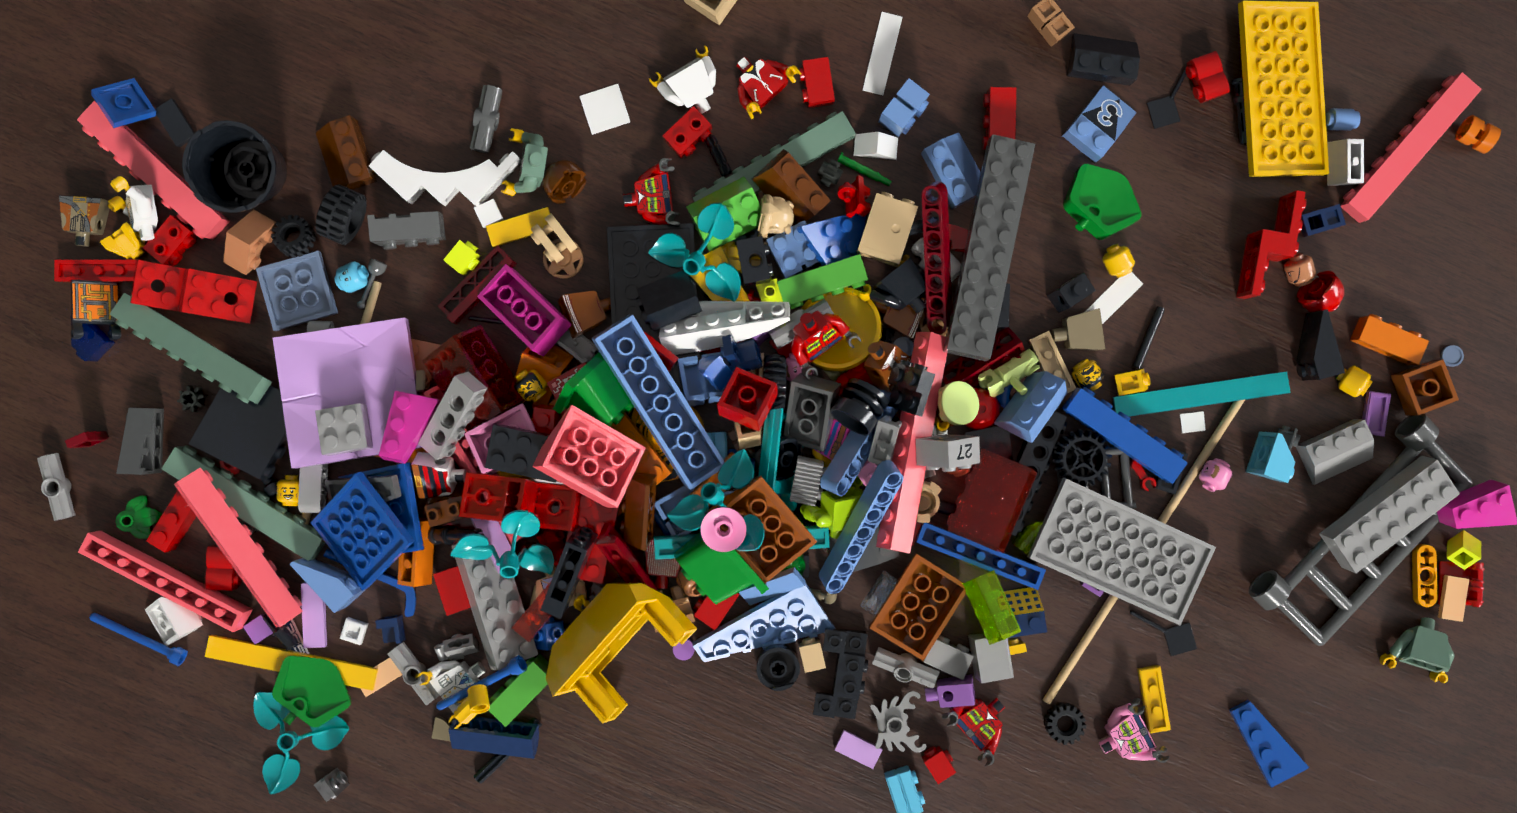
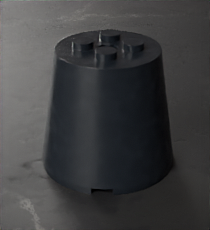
(218, 165)

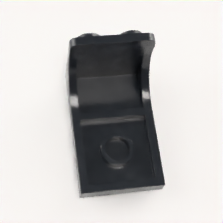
(515, 451)

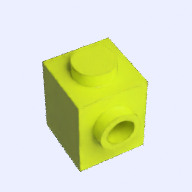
(463, 257)
(769, 291)
(1464, 549)

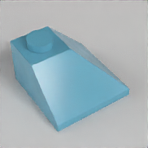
(1271, 458)

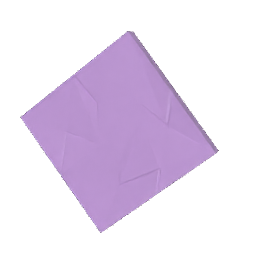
(338, 370)

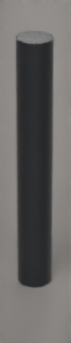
(1148, 337)

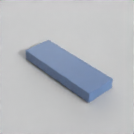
(781, 583)

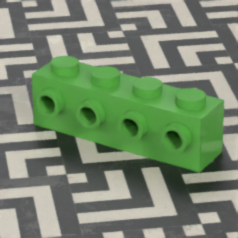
(823, 280)

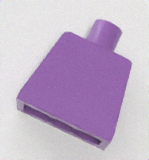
(961, 692)

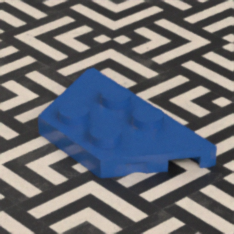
(834, 237)

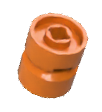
(1478, 134)

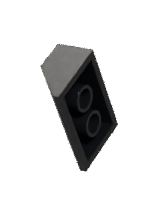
(1103, 59)

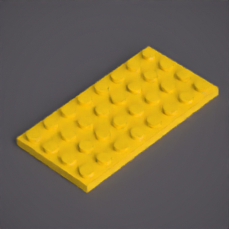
(1283, 88)

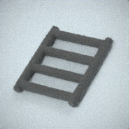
(1105, 484)

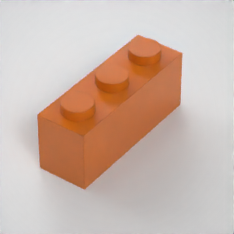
(1389, 339)
(417, 566)

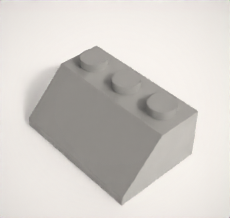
(1337, 450)

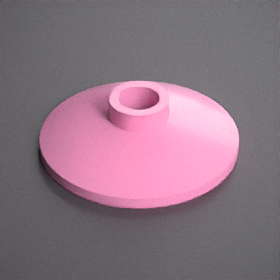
(723, 540)

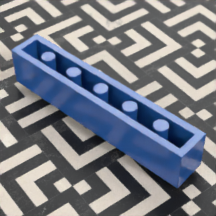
(1124, 435)
(980, 556)

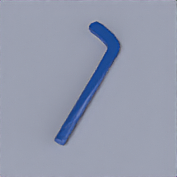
(409, 591)

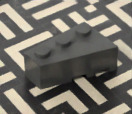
(406, 229)

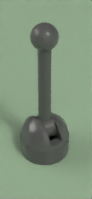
(375, 268)

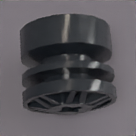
(859, 406)

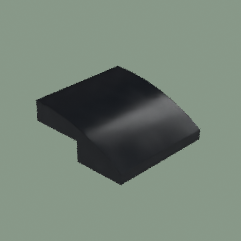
(994, 440)

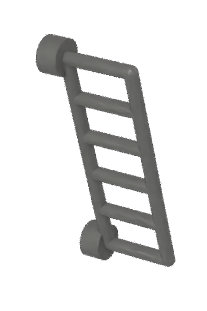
(1272, 590)

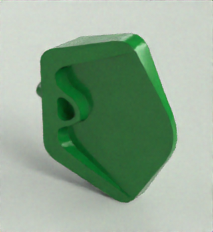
(1101, 201)
(310, 690)

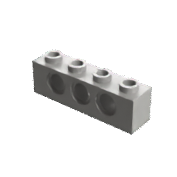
(452, 415)

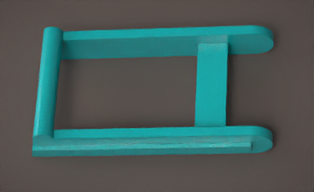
(770, 454)

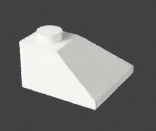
(172, 620)

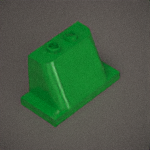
(595, 392)
(715, 572)

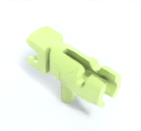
(1009, 374)

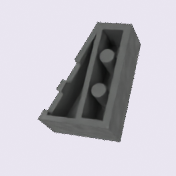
(142, 442)

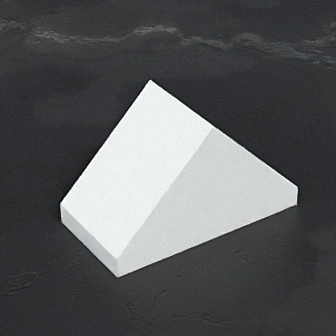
(875, 145)

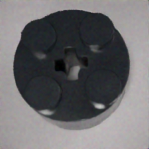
(789, 671)

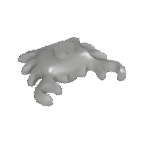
(893, 724)

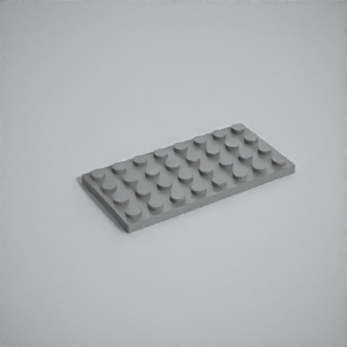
(1121, 551)

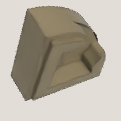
(421, 381)
(440, 729)

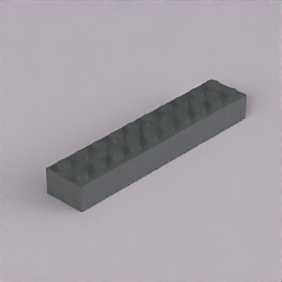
(989, 248)

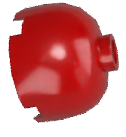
(1322, 293)
(988, 410)

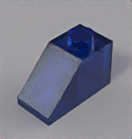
(92, 344)

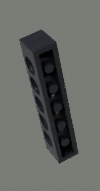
(1041, 464)

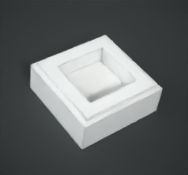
(488, 213)
(354, 631)

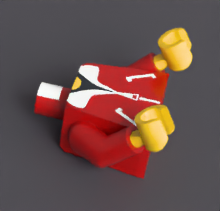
(762, 82)

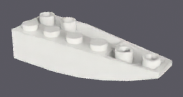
(723, 318)

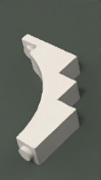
(474, 183)

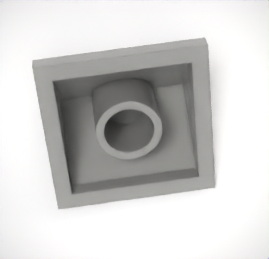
(990, 661)

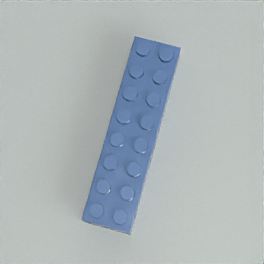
(659, 401)

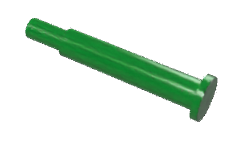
(863, 169)

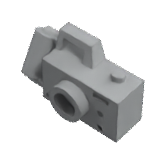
(457, 647)

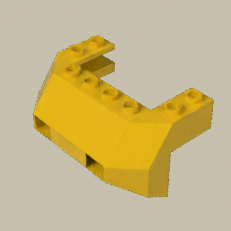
(601, 634)

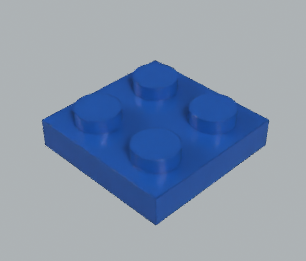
(123, 102)

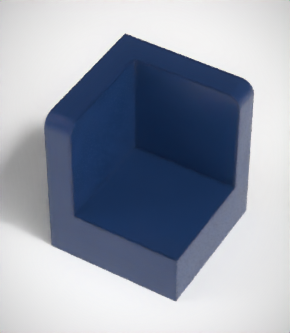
(392, 628)

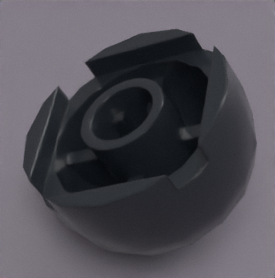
(788, 457)

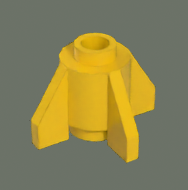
(125, 242)

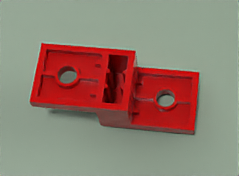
(1271, 245)
(193, 291)
(513, 494)

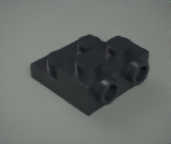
(910, 387)

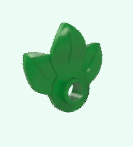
(141, 518)

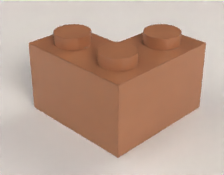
(246, 241)

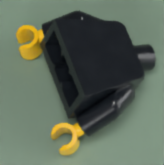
(899, 287)

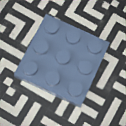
(297, 291)

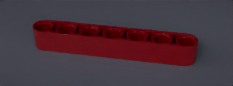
(941, 249)

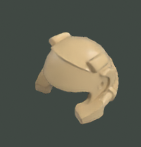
(775, 216)
(929, 502)

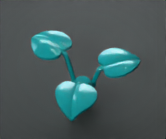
(671, 251)
(691, 510)
(518, 522)
(281, 771)

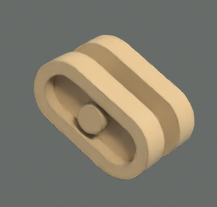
(552, 251)

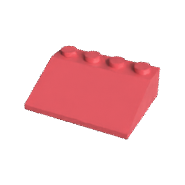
(590, 457)

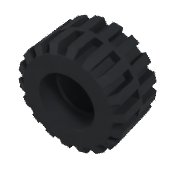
(341, 214)

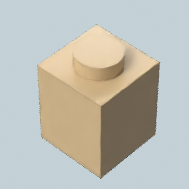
(811, 654)

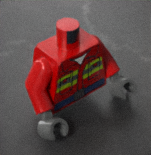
(654, 195)
(816, 335)
(979, 725)

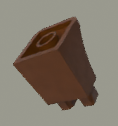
(444, 508)

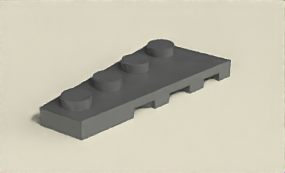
(385, 485)

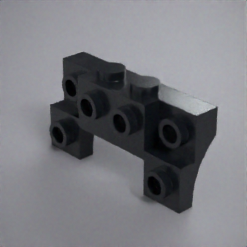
(848, 673)

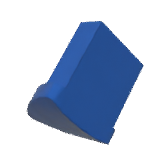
(715, 371)

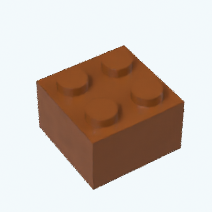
(1424, 387)

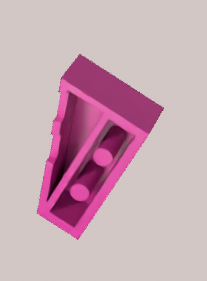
(406, 425)
(1480, 506)

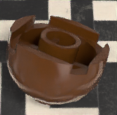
(562, 180)

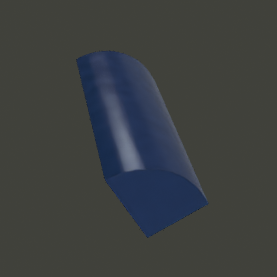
(493, 737)

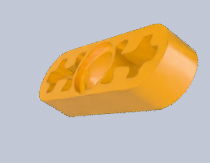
(1431, 559)

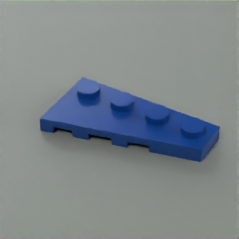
(1267, 746)

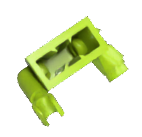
(834, 509)

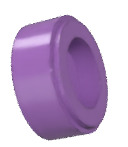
(684, 651)

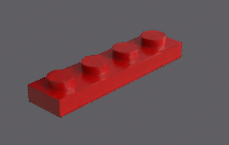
(95, 270)

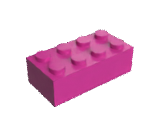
(524, 310)

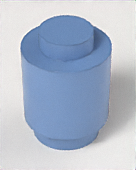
(1342, 119)

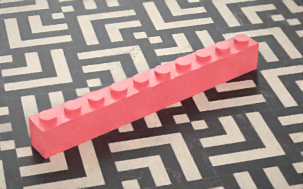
(899, 521)

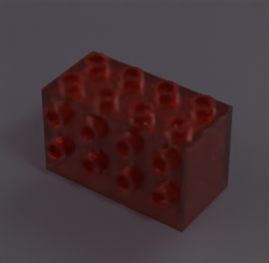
(476, 354)
(991, 501)

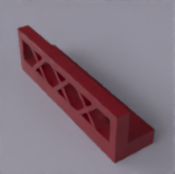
(467, 303)
(1001, 354)
(622, 557)

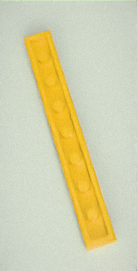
(272, 658)

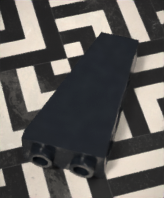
(569, 571)

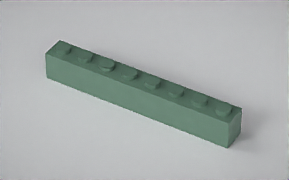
(803, 148)
(192, 349)
(250, 505)

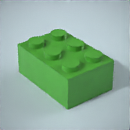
(741, 204)
(520, 690)

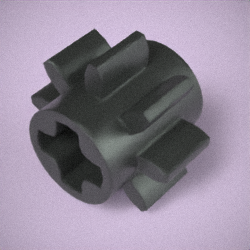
(830, 173)
(186, 400)

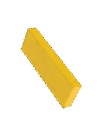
(516, 227)
(1154, 699)

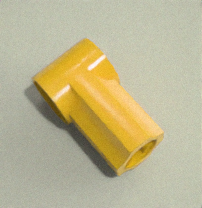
(474, 704)

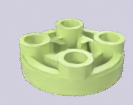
(958, 403)

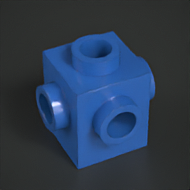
(549, 634)

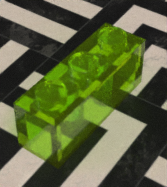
(991, 607)

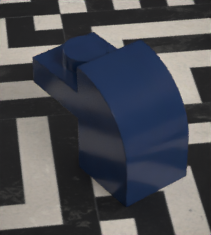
(1322, 220)
(741, 355)

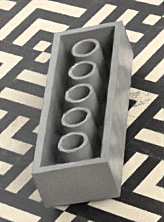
(1389, 513)
(495, 610)

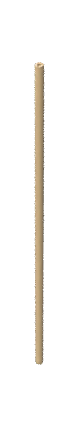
(1164, 517)

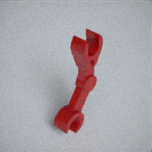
(1141, 474)

